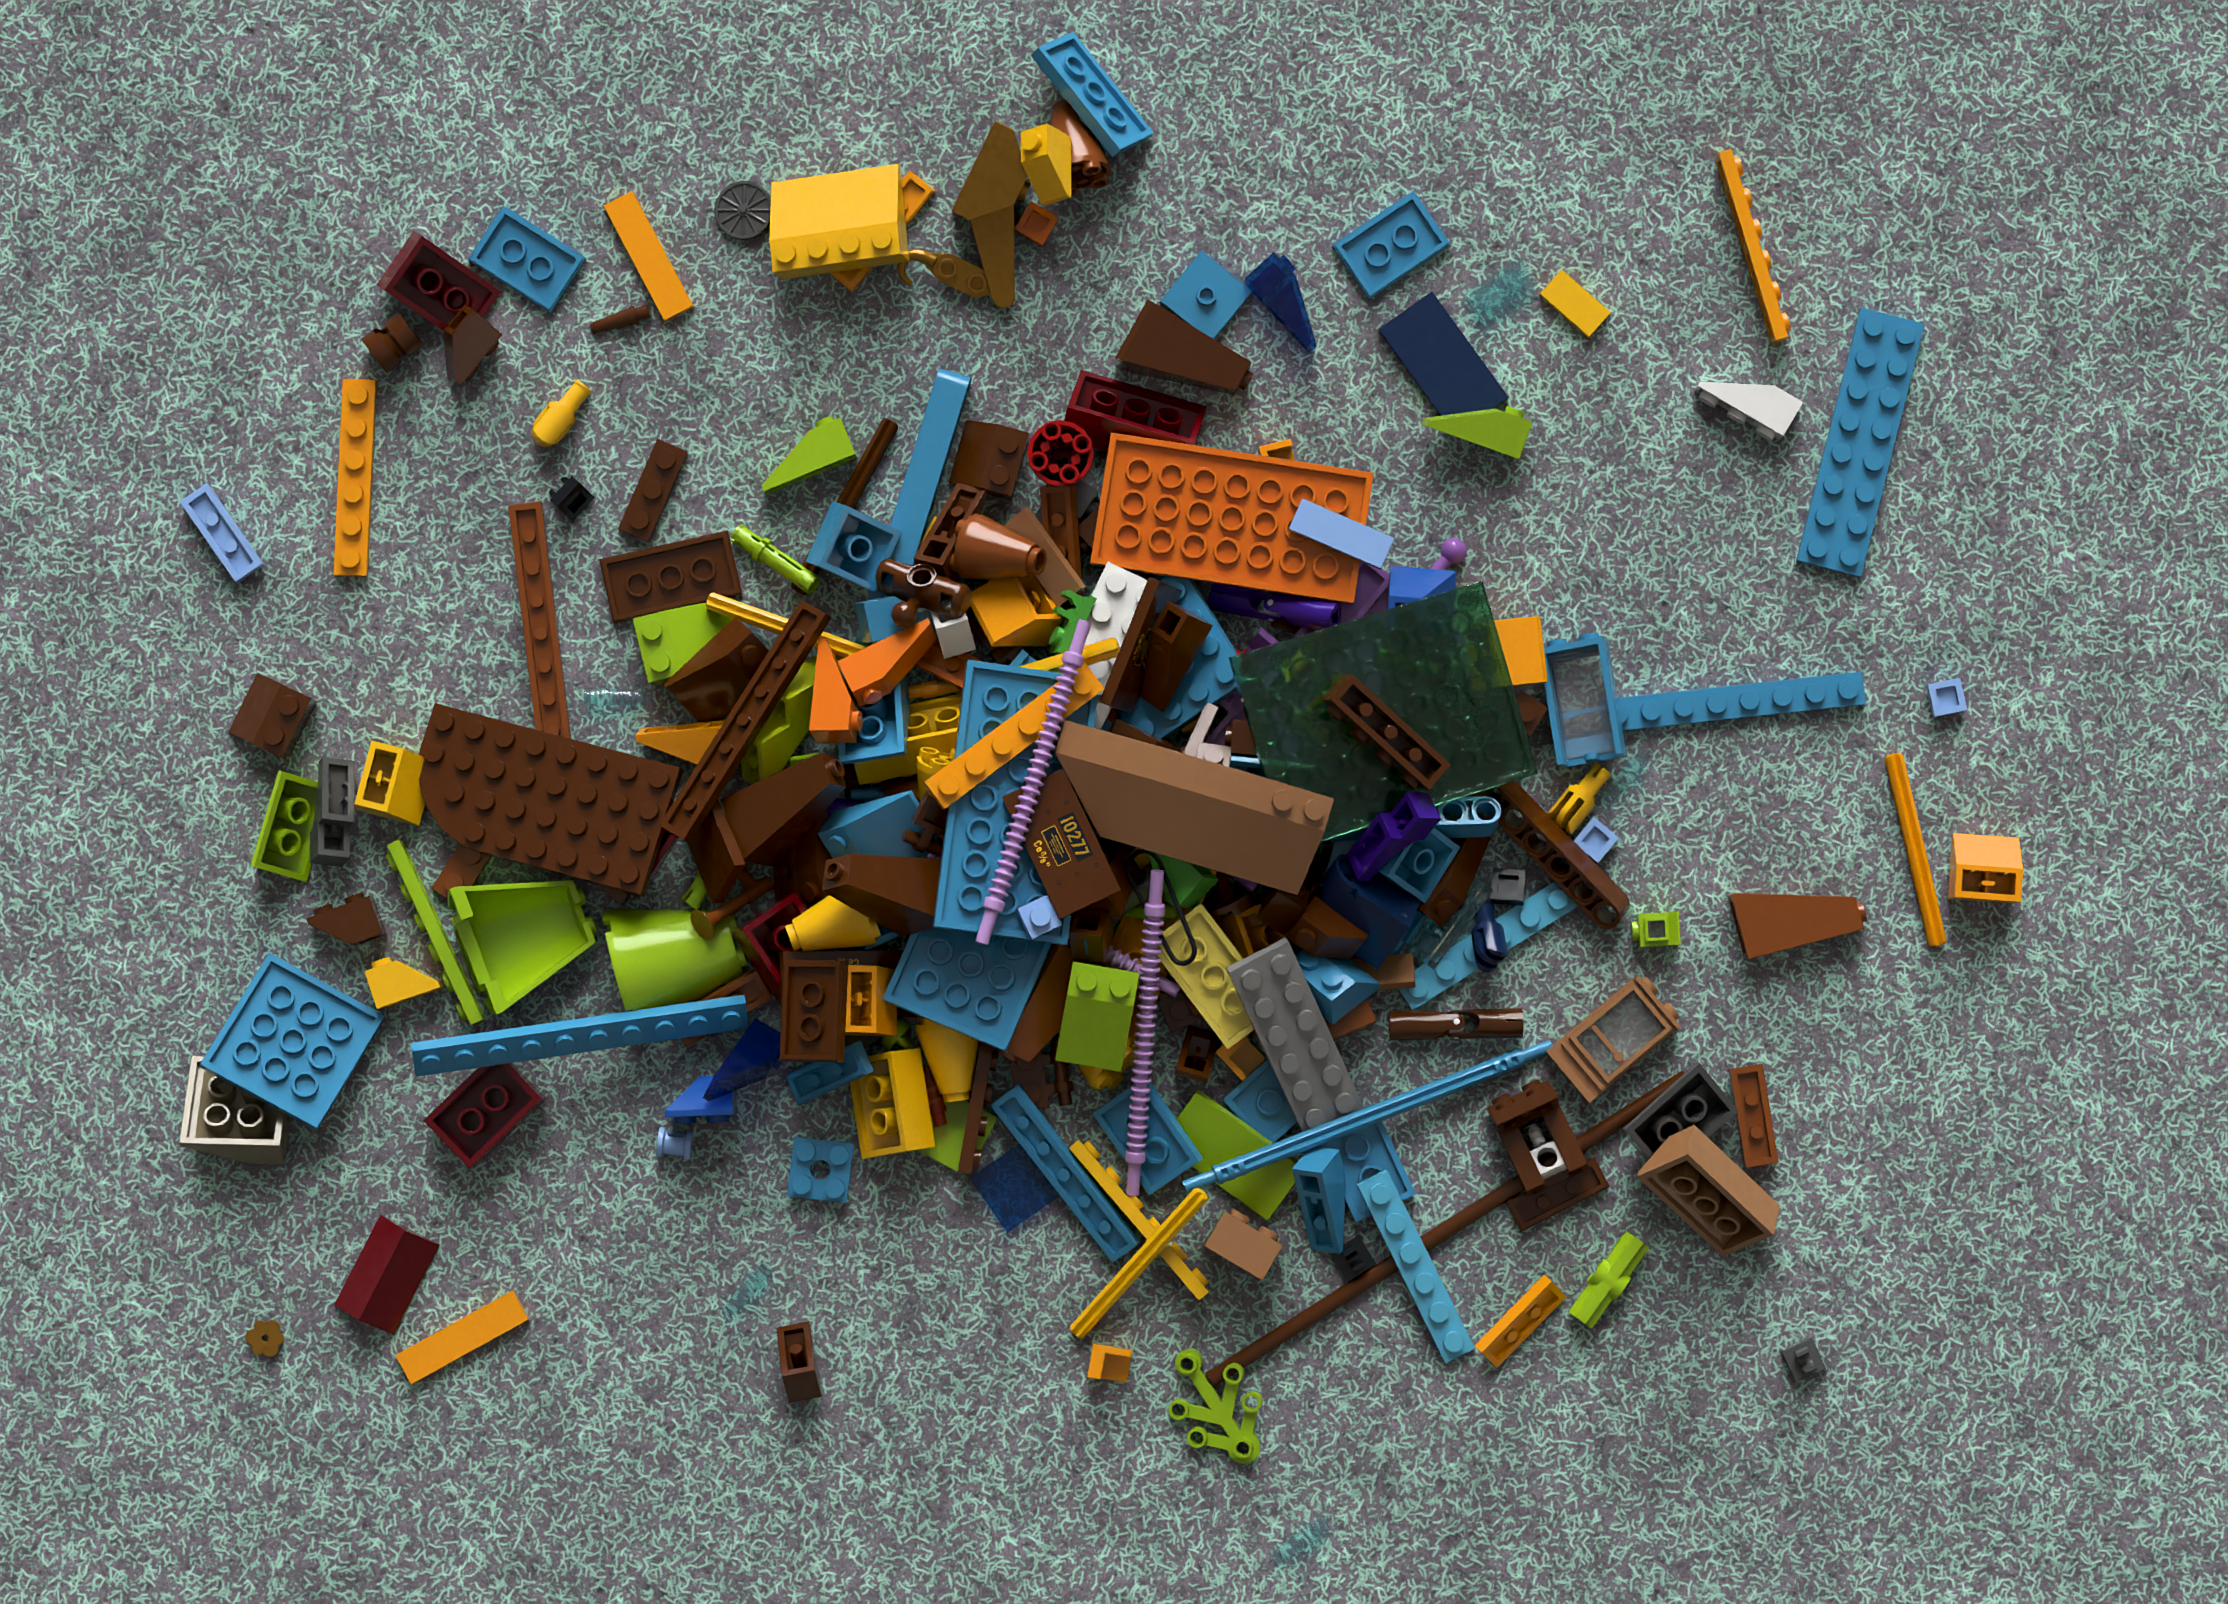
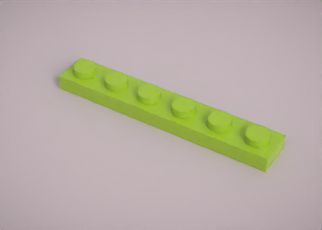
(429, 921)

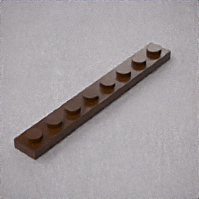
(745, 721)

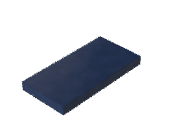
(1441, 359)

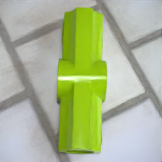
(1608, 1280)

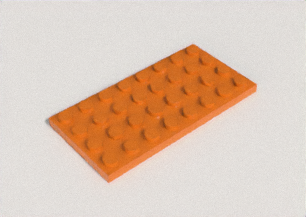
(1224, 517)

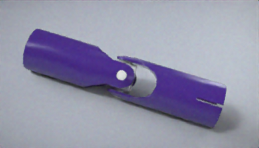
(1293, 609)

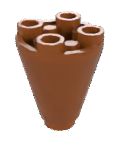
(1088, 160)
(994, 551)

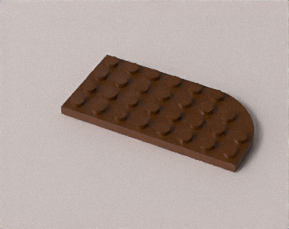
(546, 798)

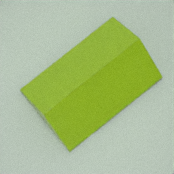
(286, 829)

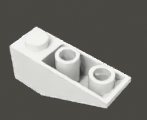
(1760, 405)

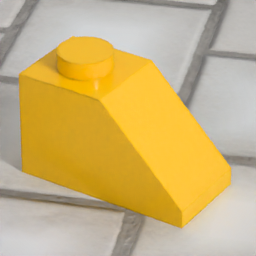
(1047, 162)
(397, 983)

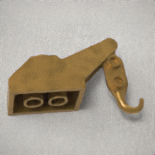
(989, 204)

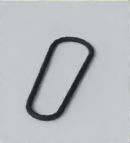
(1175, 901)

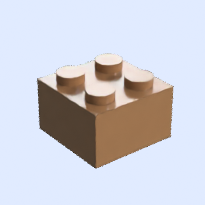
(1243, 1244)

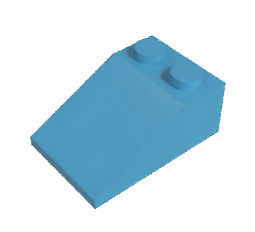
(883, 728)
(873, 828)

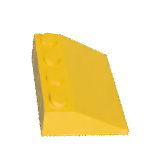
(837, 222)

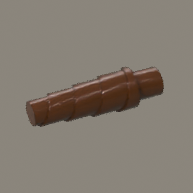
(621, 319)

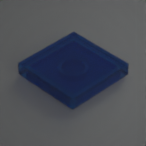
(1014, 1187)

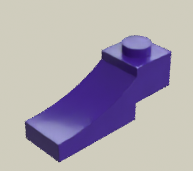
(1392, 832)

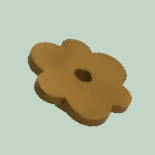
(255, 1338)

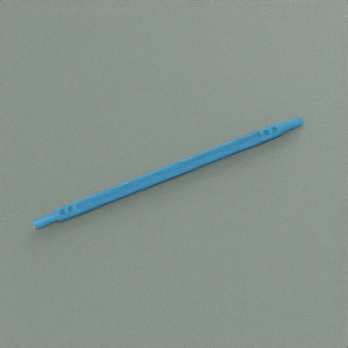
(1366, 1117)

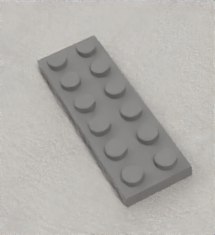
(1294, 1036)

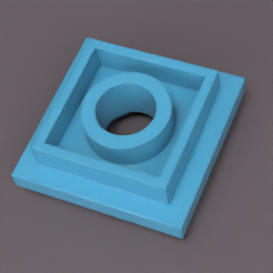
(805, 1154)

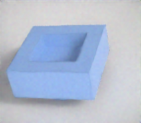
(1946, 697)
(1595, 839)
(1038, 917)

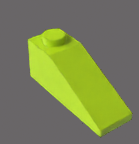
(1490, 428)
(816, 452)

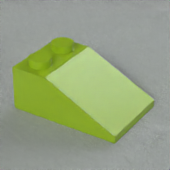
(674, 637)
(1097, 1016)

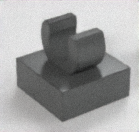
(1803, 1359)

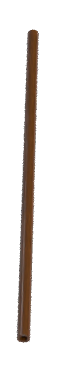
(1430, 1240)

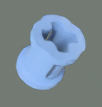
(674, 1143)

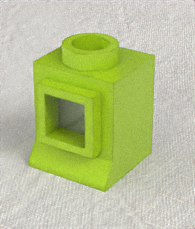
(1656, 929)

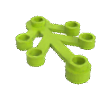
(1219, 1410)

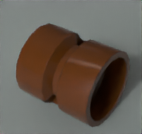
(392, 342)

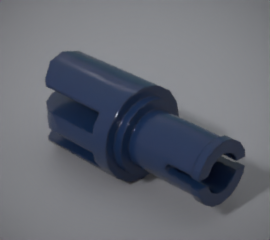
(1488, 939)

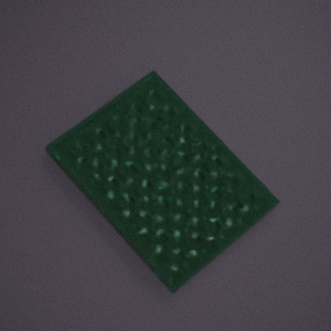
(1429, 663)

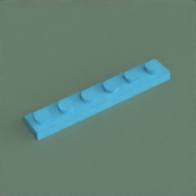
(1460, 960)
(1415, 1266)

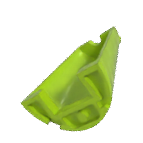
(518, 935)
(665, 960)

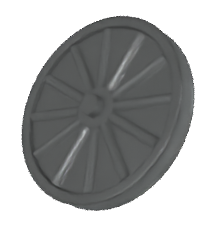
(743, 210)

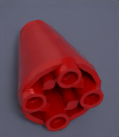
(1058, 441)

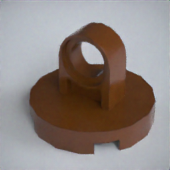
(1225, 900)

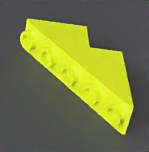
(783, 728)

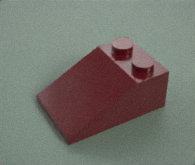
(435, 283)

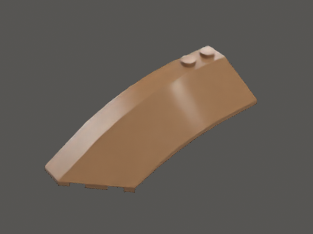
(1193, 807)

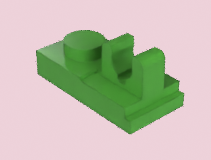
(1081, 608)

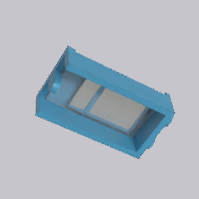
(1583, 701)

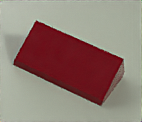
(386, 1275)

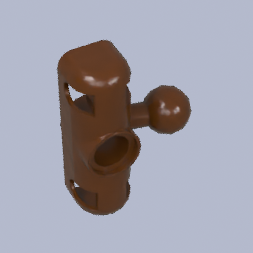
(920, 589)

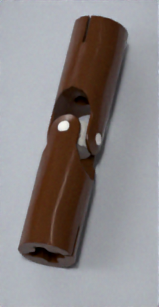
(1436, 1024)

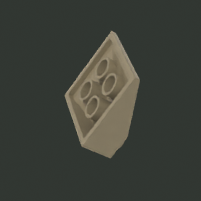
(230, 1121)

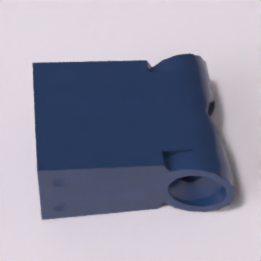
(1370, 905)

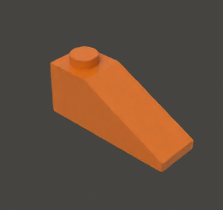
(884, 664)
(833, 709)

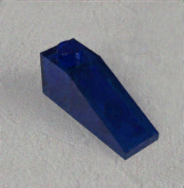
(1280, 293)
(748, 1062)

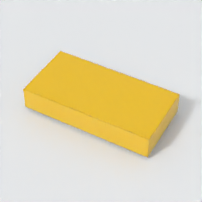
(1574, 303)

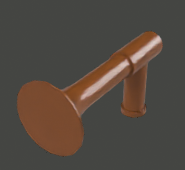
(705, 922)

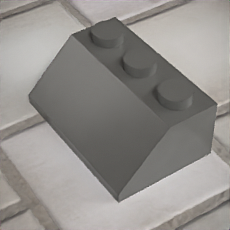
(1687, 1102)

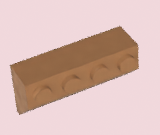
(1710, 1192)

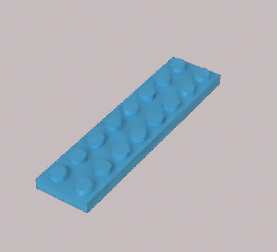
(1860, 442)

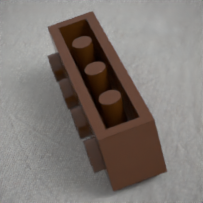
(1386, 732)

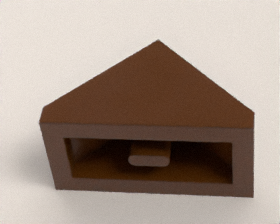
(1197, 1054)

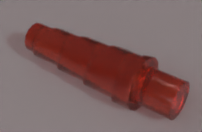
(935, 1099)

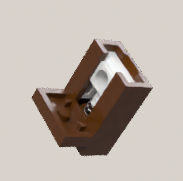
(1524, 1111)

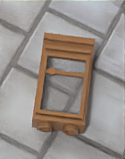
(1614, 1037)

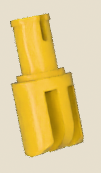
(559, 416)
(1579, 799)

